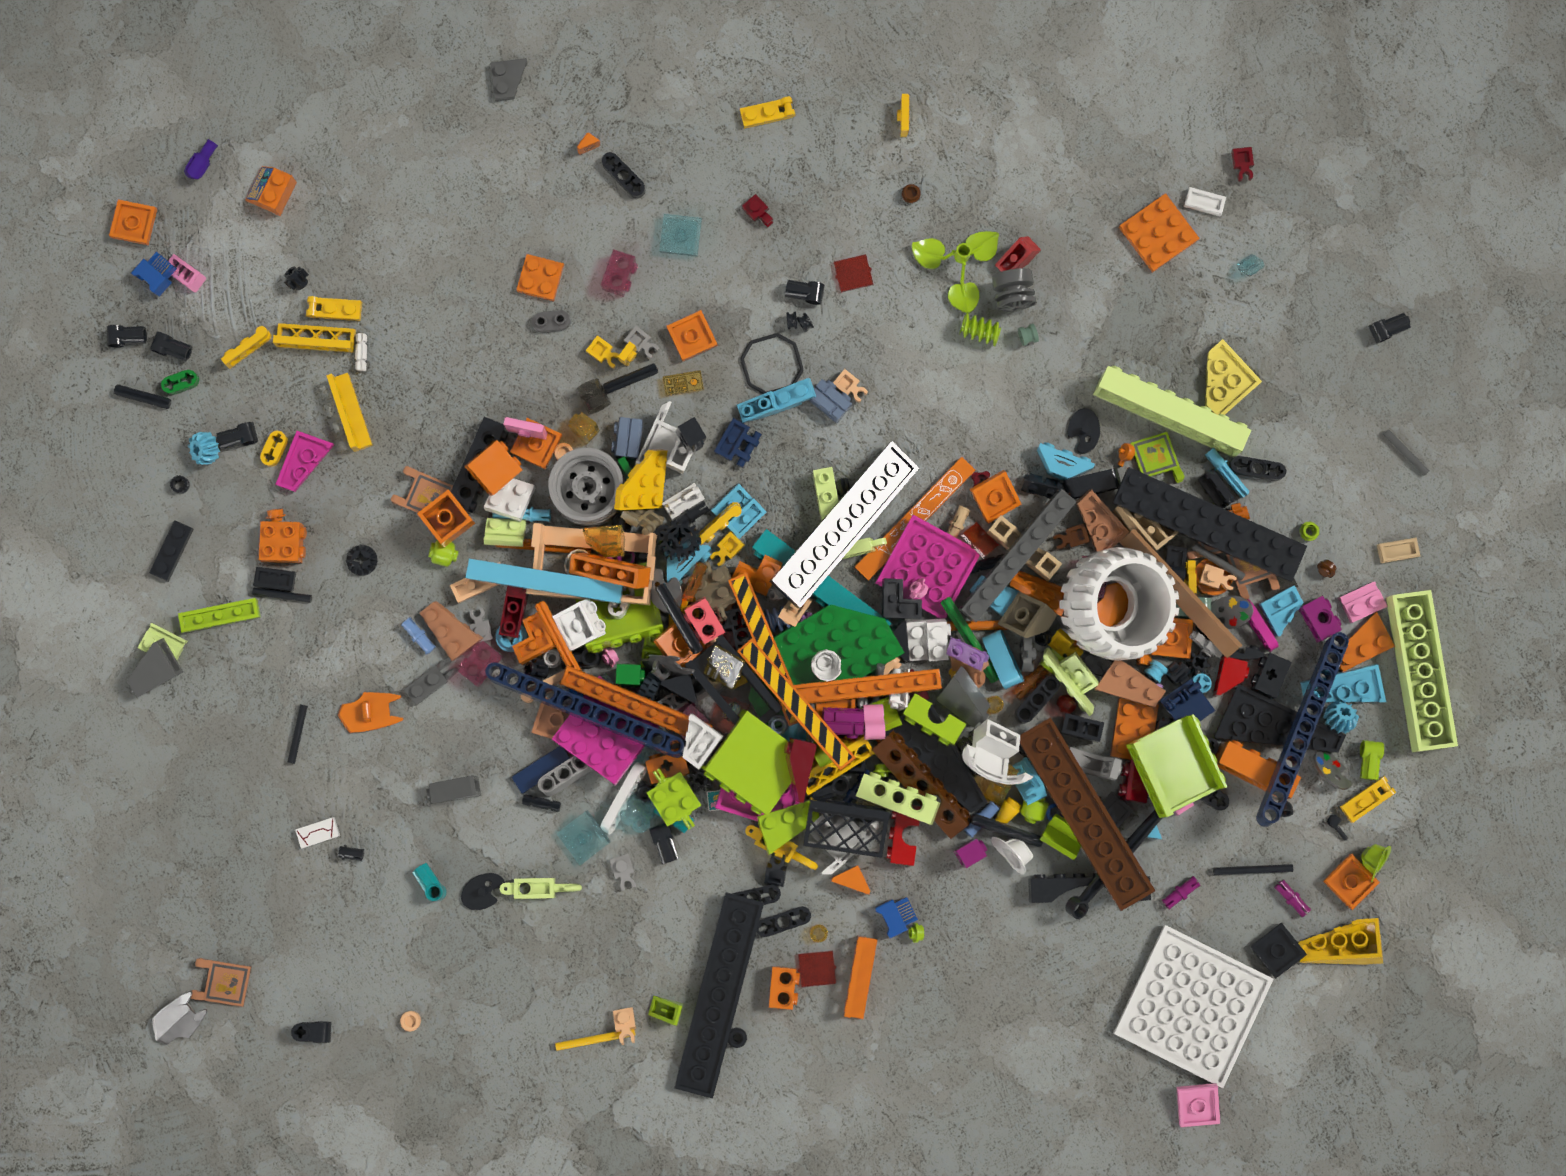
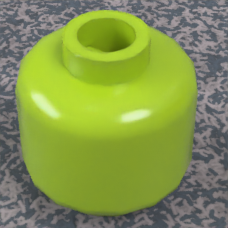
(442, 555)
(1035, 811)

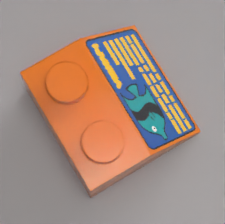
(271, 189)

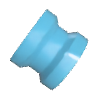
(1155, 671)
(1204, 681)

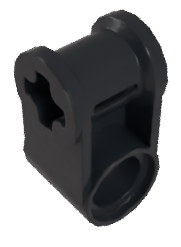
(315, 1032)

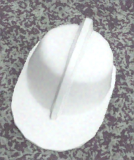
(1015, 852)

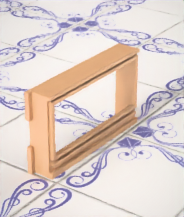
(574, 537)

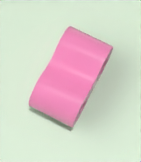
(874, 722)

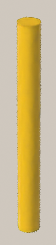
(589, 1040)

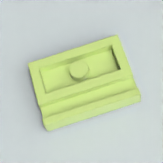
(504, 532)
(156, 633)

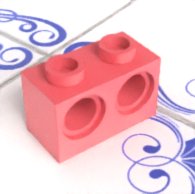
(707, 618)

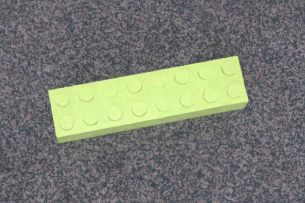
(1172, 412)
(1421, 671)

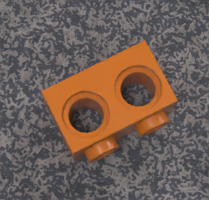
(778, 987)

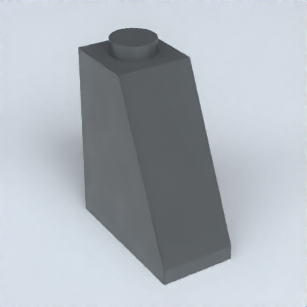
(154, 669)
(964, 699)
(454, 789)

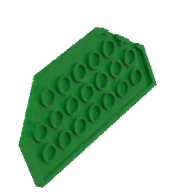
(854, 636)

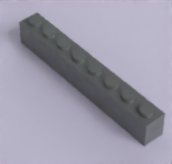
(1017, 555)

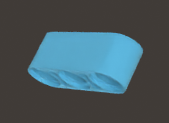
(1003, 659)

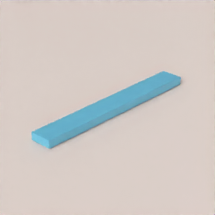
(543, 581)

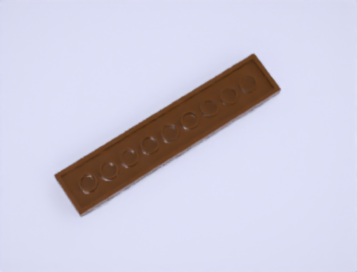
(1085, 814)

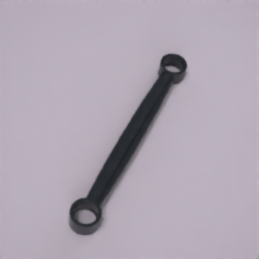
(1096, 884)

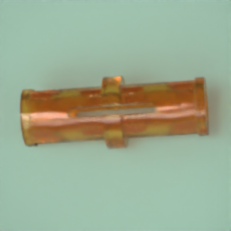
(689, 593)
(1029, 682)

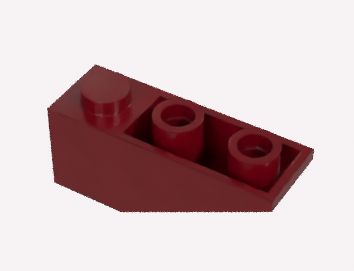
(513, 611)

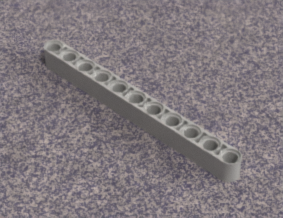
(571, 764)

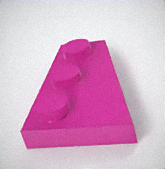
(301, 460)

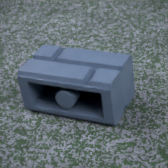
(830, 400)
(628, 438)

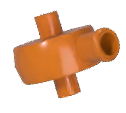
(1126, 453)

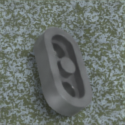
(551, 323)

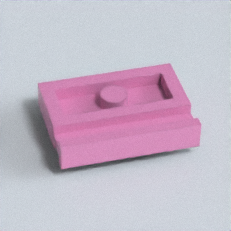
(1362, 602)

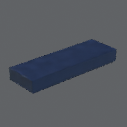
(530, 775)

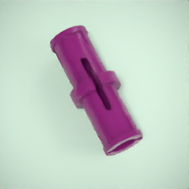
(1181, 892)
(1292, 898)

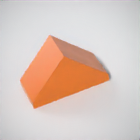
(853, 879)

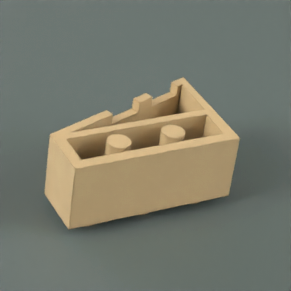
(1152, 533)

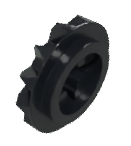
(368, 565)

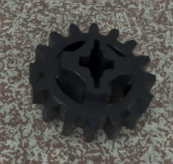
(671, 536)

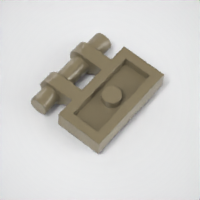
(644, 518)

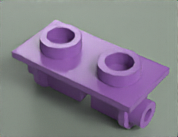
(966, 653)

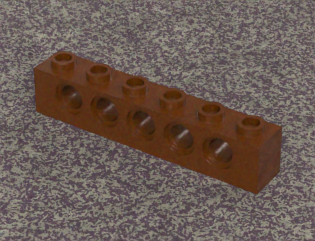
(897, 766)

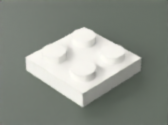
(511, 500)

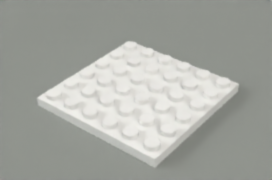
(1193, 1006)

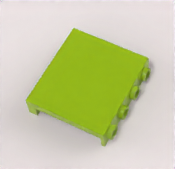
(638, 623)
(751, 764)
(1176, 765)

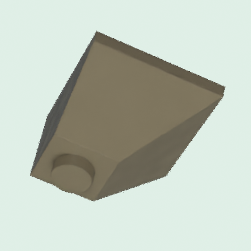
(1027, 616)

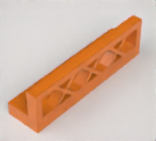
(860, 977)

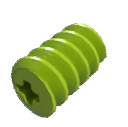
(980, 329)

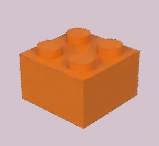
(446, 518)

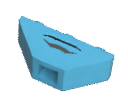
(1063, 463)
(686, 567)

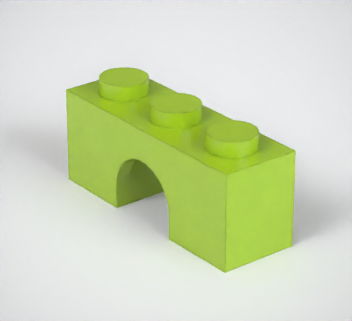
(947, 731)

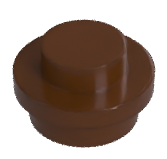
(911, 193)
(1326, 568)

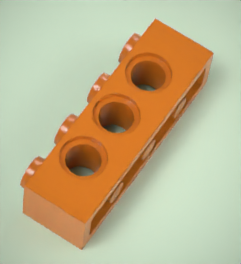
(609, 570)

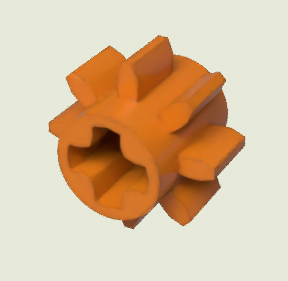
(1241, 511)

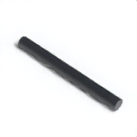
(1253, 869)

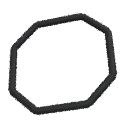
(766, 338)

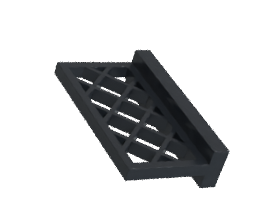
(850, 810)

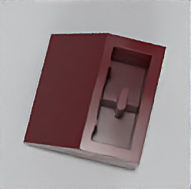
(1132, 787)

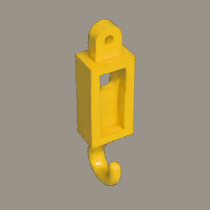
(788, 849)

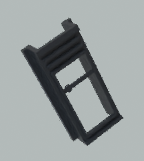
(699, 665)

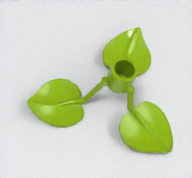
(981, 245)

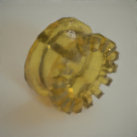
(998, 709)
(823, 929)

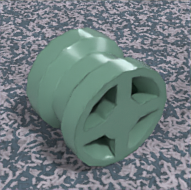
(1028, 334)

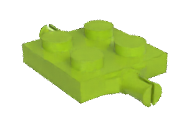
(673, 799)

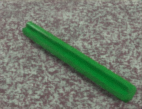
(967, 635)

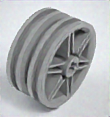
(577, 462)

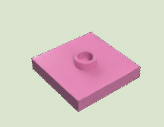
(525, 428)
(1198, 1105)

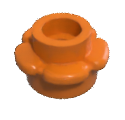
(275, 515)

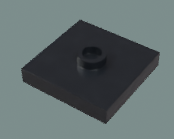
(1278, 950)

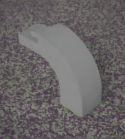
(1097, 765)

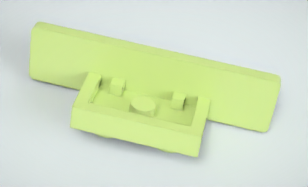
(1075, 676)

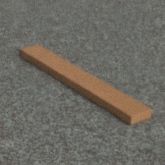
(1189, 602)

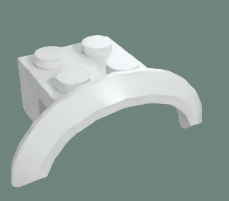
(664, 437)
(991, 753)
(841, 857)

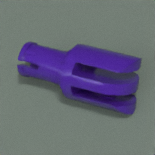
(200, 161)

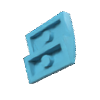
(750, 514)

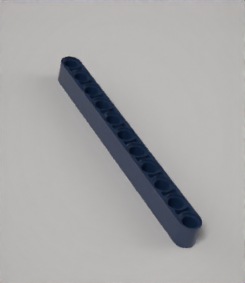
(578, 703)
(1297, 735)

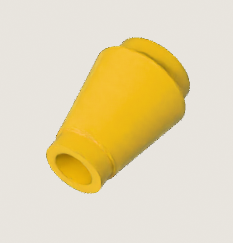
(1008, 810)

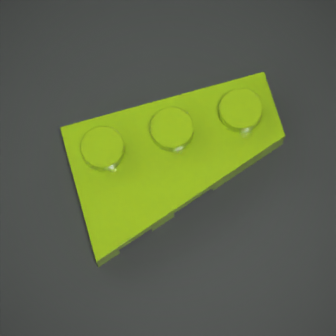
(784, 825)

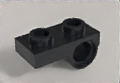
(1176, 560)

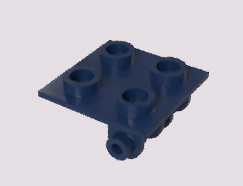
(1187, 701)

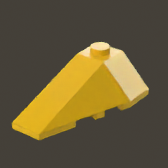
(1349, 944)

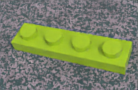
(219, 615)

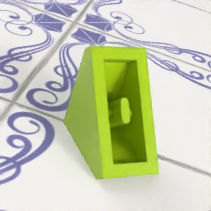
(665, 1010)

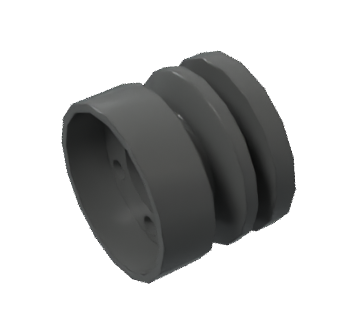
(1014, 290)

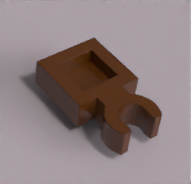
(1075, 536)

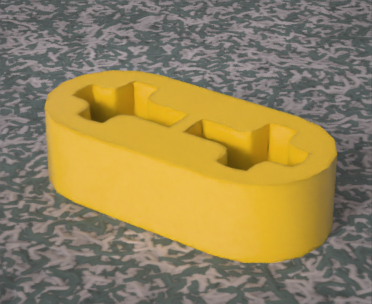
(270, 446)

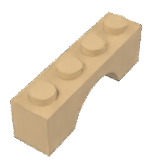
(1040, 562)

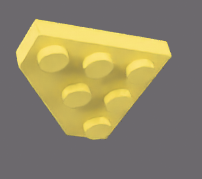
(1227, 379)

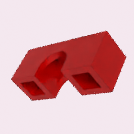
(900, 851)

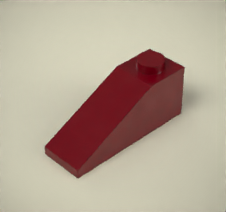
(799, 762)

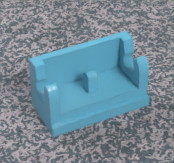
(1032, 789)

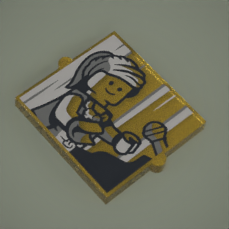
(724, 667)

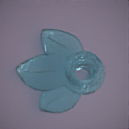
(635, 811)

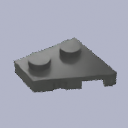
(506, 78)

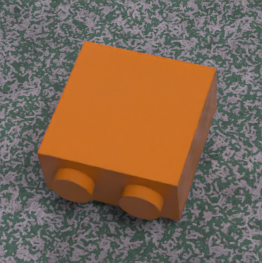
(494, 467)
(282, 542)

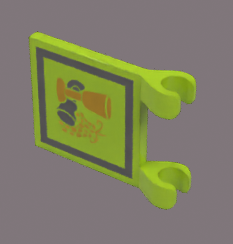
(1157, 456)

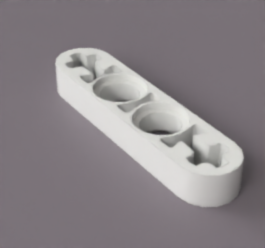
(620, 802)

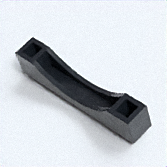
(1048, 889)

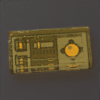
(683, 383)

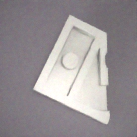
(700, 741)

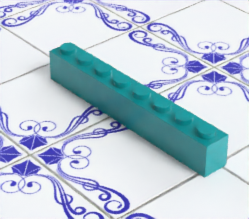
(828, 592)

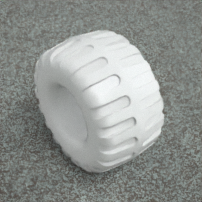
(1149, 603)

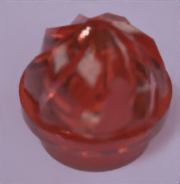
(1066, 704)

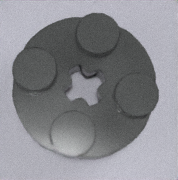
(1027, 654)

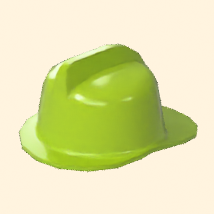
(1375, 858)

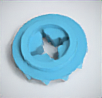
(505, 643)

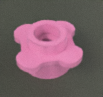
(918, 589)
(609, 657)

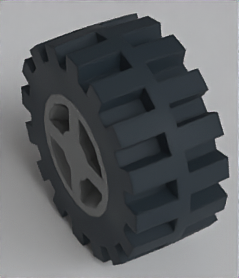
(650, 687)

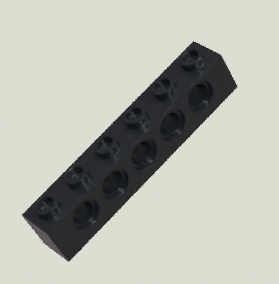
(487, 429)

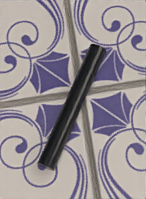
(282, 595)
(297, 734)

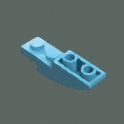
(776, 401)

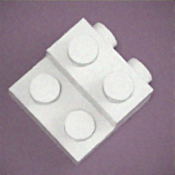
(579, 624)
(928, 639)

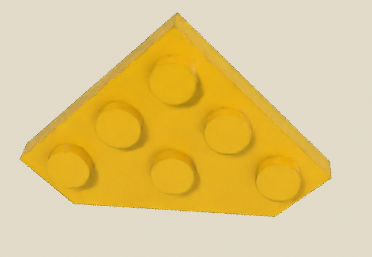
(645, 483)

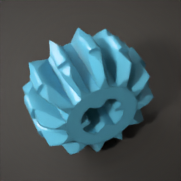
(203, 448)
(1341, 716)

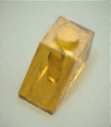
(583, 427)
(606, 540)
(997, 791)

